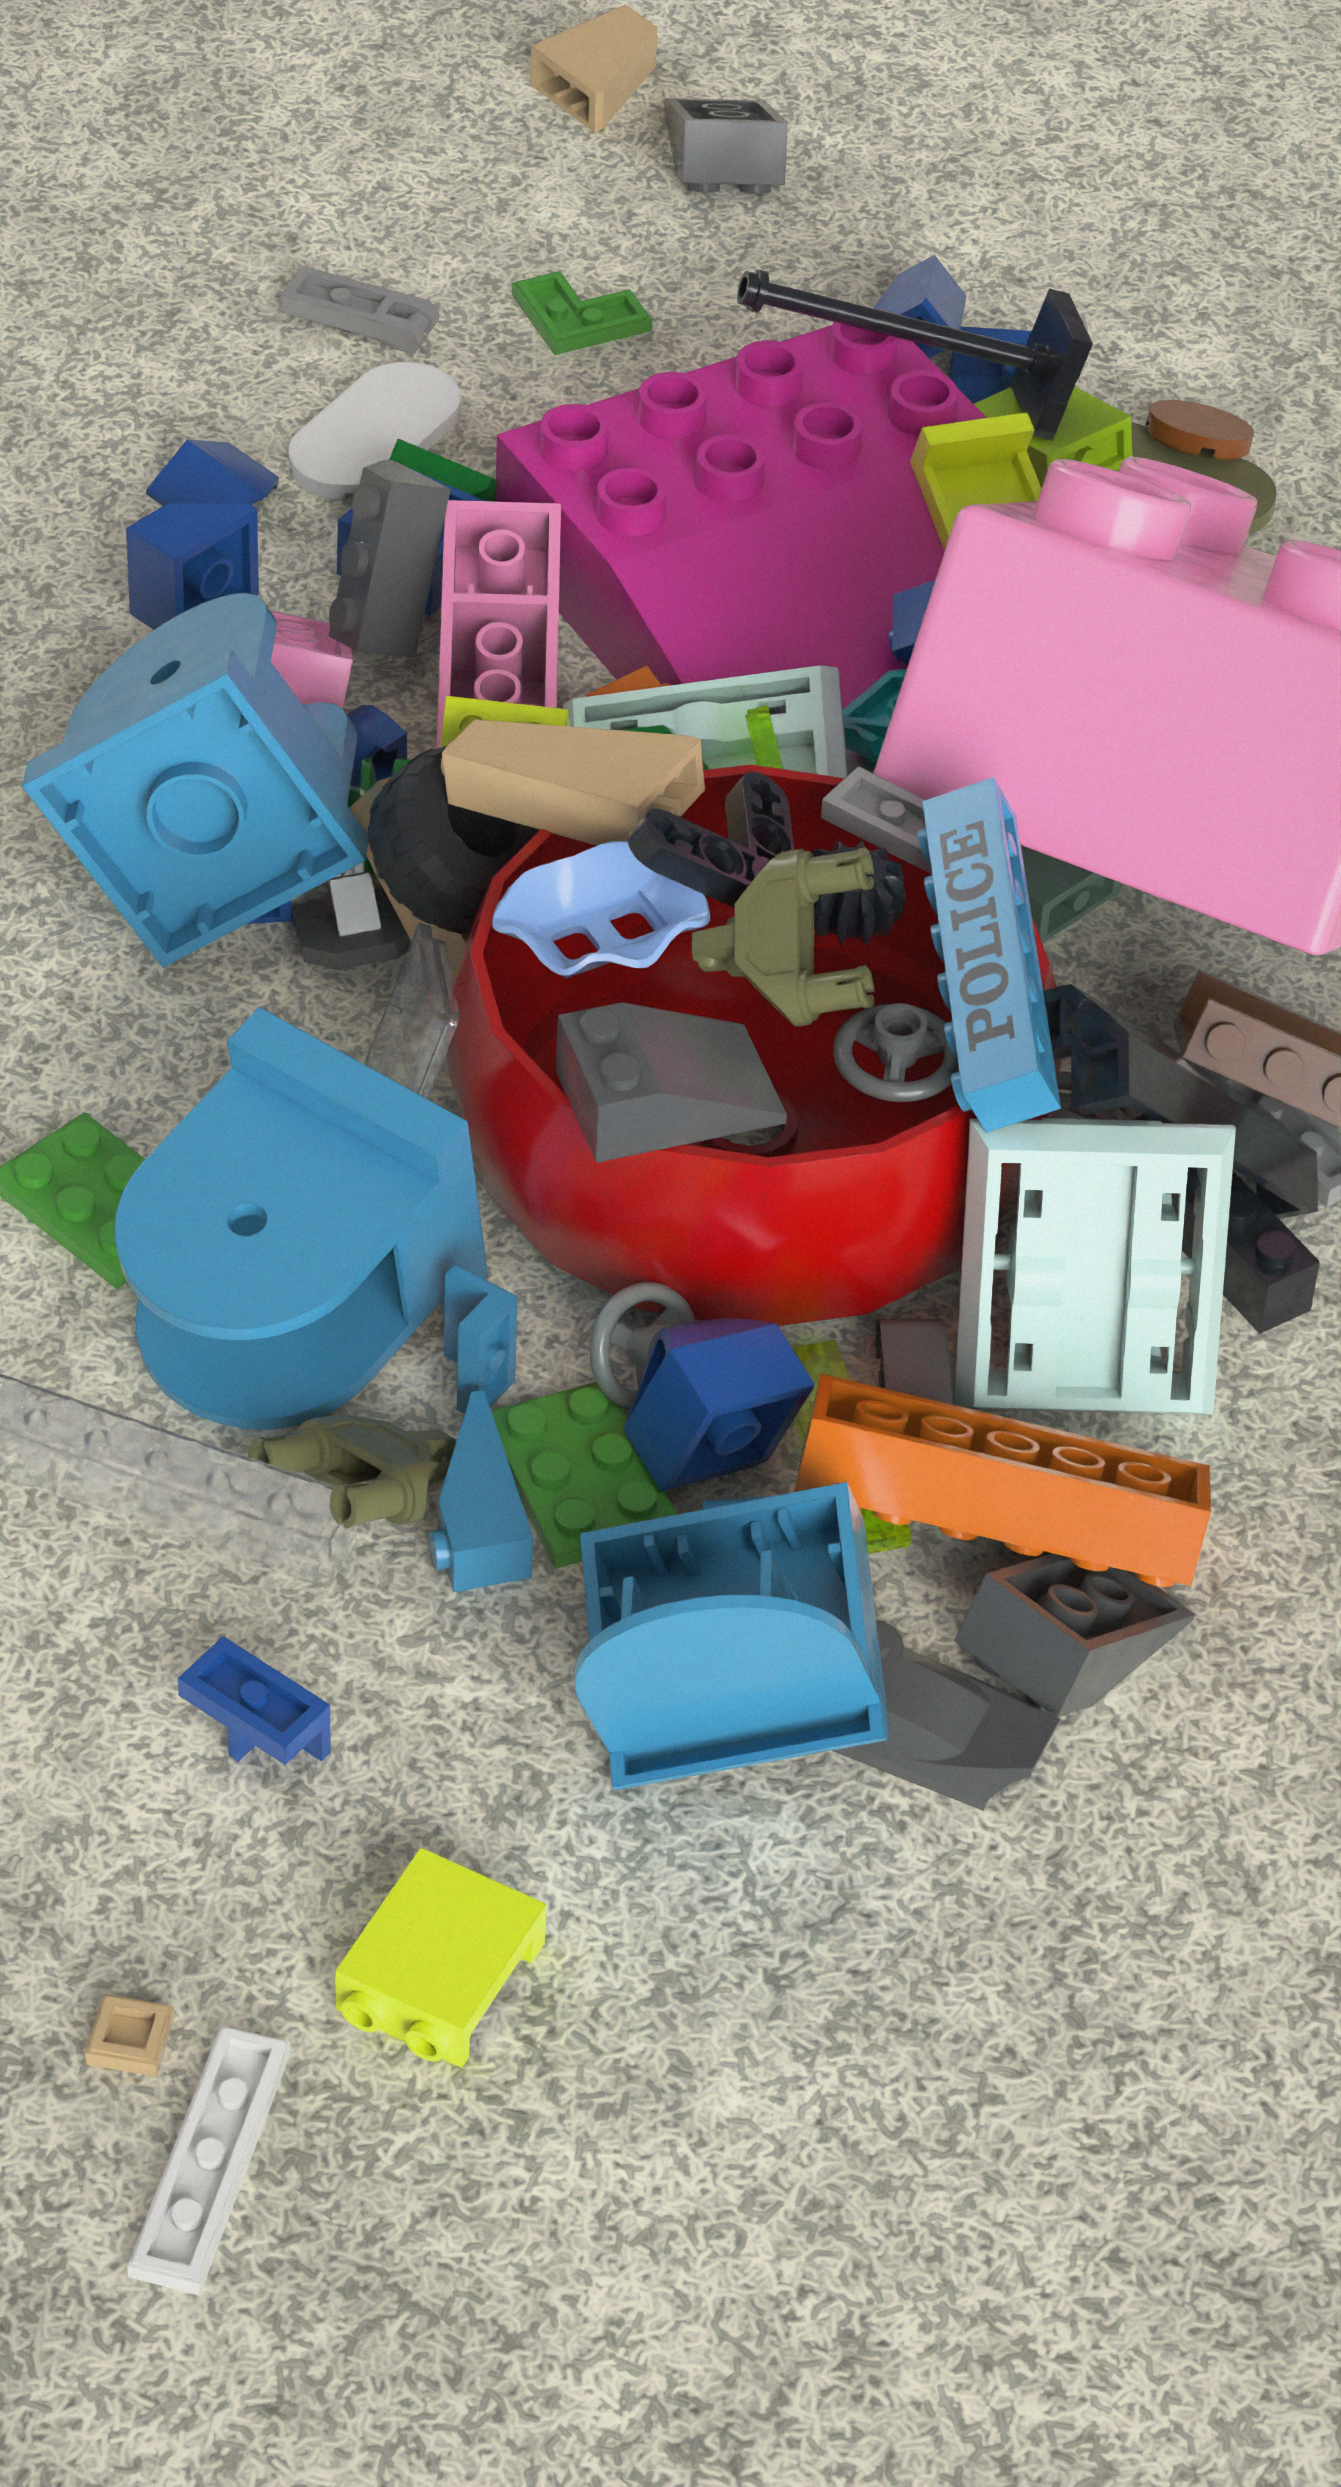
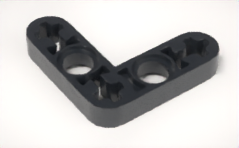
(708, 862)

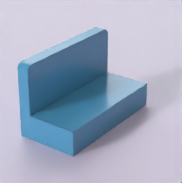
(479, 1335)

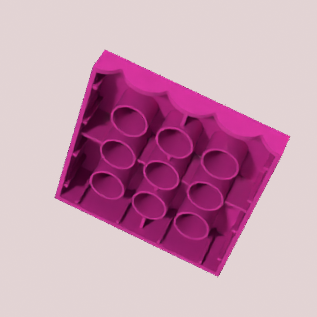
(744, 508)

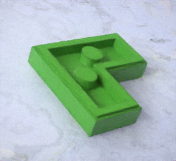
(577, 324)

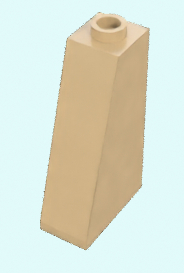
(571, 778)

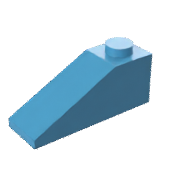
(480, 1515)

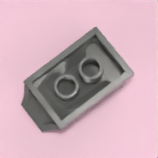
(952, 1728)

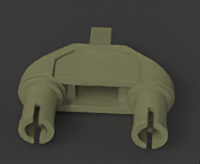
(774, 935)
(370, 1462)

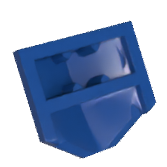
(211, 474)

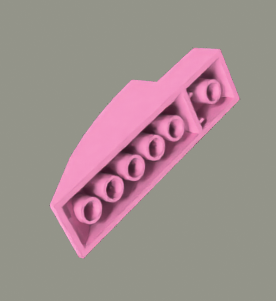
(500, 603)

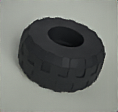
(422, 855)

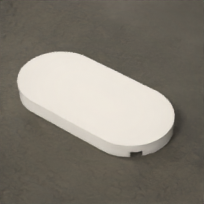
(365, 422)

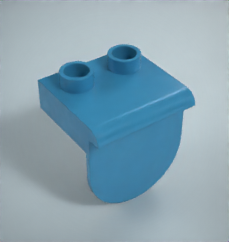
(731, 1637)

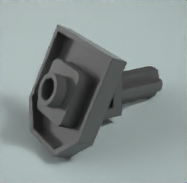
(351, 926)

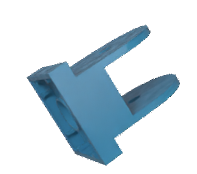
(202, 780)
(293, 1231)

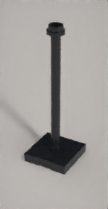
(1044, 369)

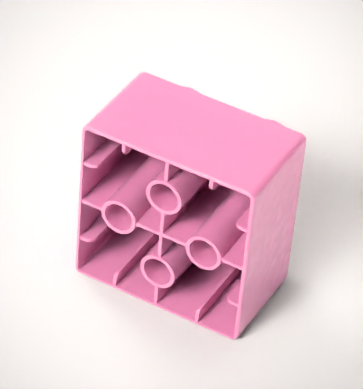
(1141, 692)

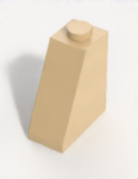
(595, 65)

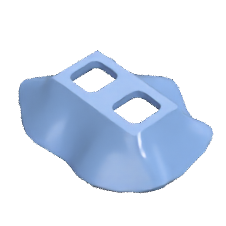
(584, 897)

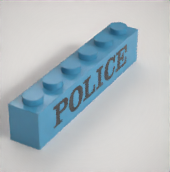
(988, 956)

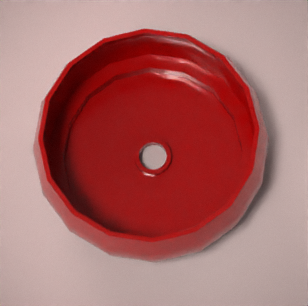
(803, 1229)

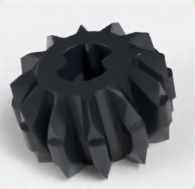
(862, 911)

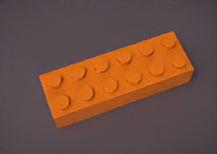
(1008, 1481)

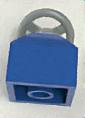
(707, 1390)

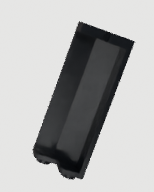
(1125, 1066)

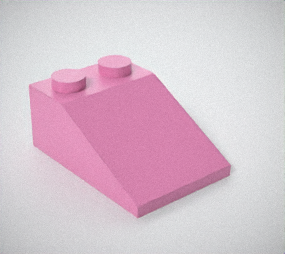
(310, 660)

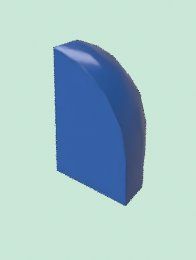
(378, 740)

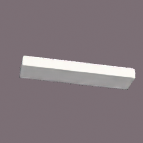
(209, 2160)

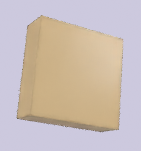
(129, 2035)

